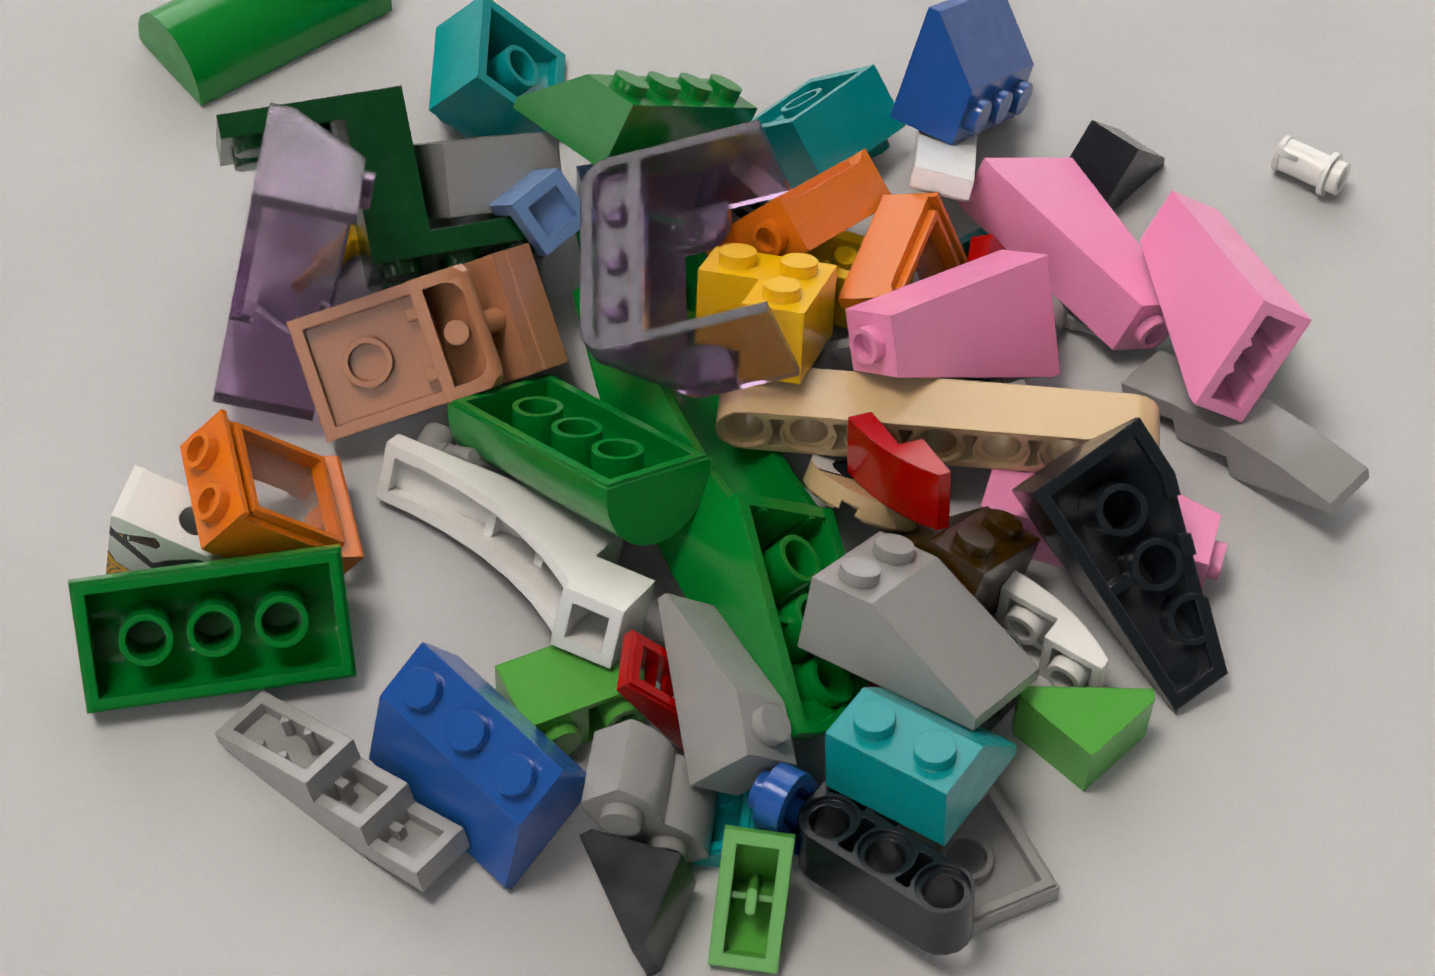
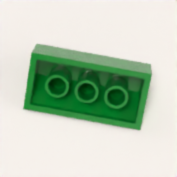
(629, 112)

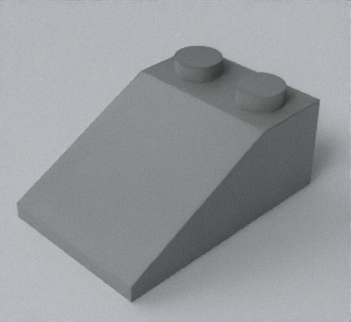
(470, 173)
(913, 631)

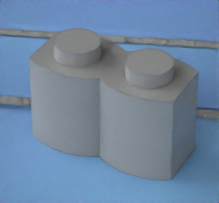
(644, 791)

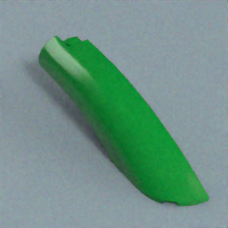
(747, 542)

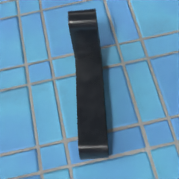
(887, 870)

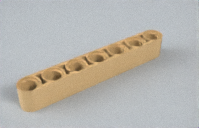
(958, 419)

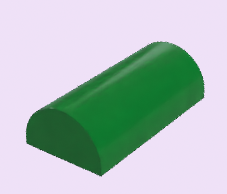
(231, 42)
(585, 456)
(212, 628)

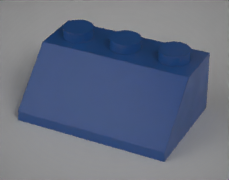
(965, 71)
(475, 761)

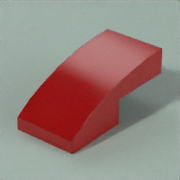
(899, 475)

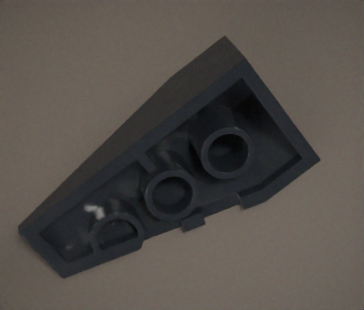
(1123, 540)

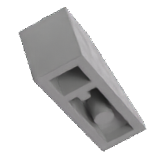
(724, 703)

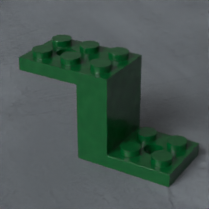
(395, 229)

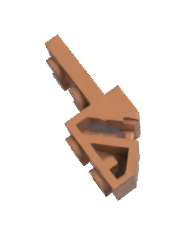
(427, 342)

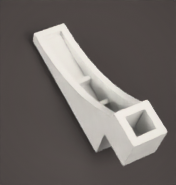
(542, 547)

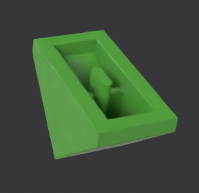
(1082, 727)
(751, 899)

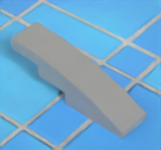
(1263, 450)
(342, 791)

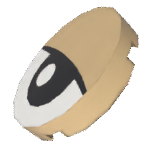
(832, 484)

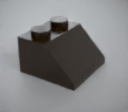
(980, 550)

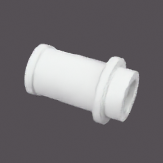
(1313, 166)

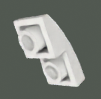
(1039, 619)

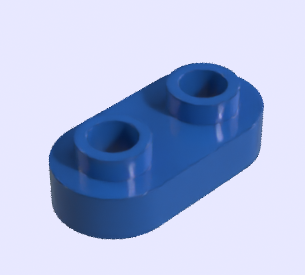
(778, 798)

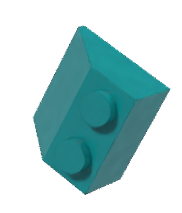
(482, 67)
(830, 122)
(912, 762)

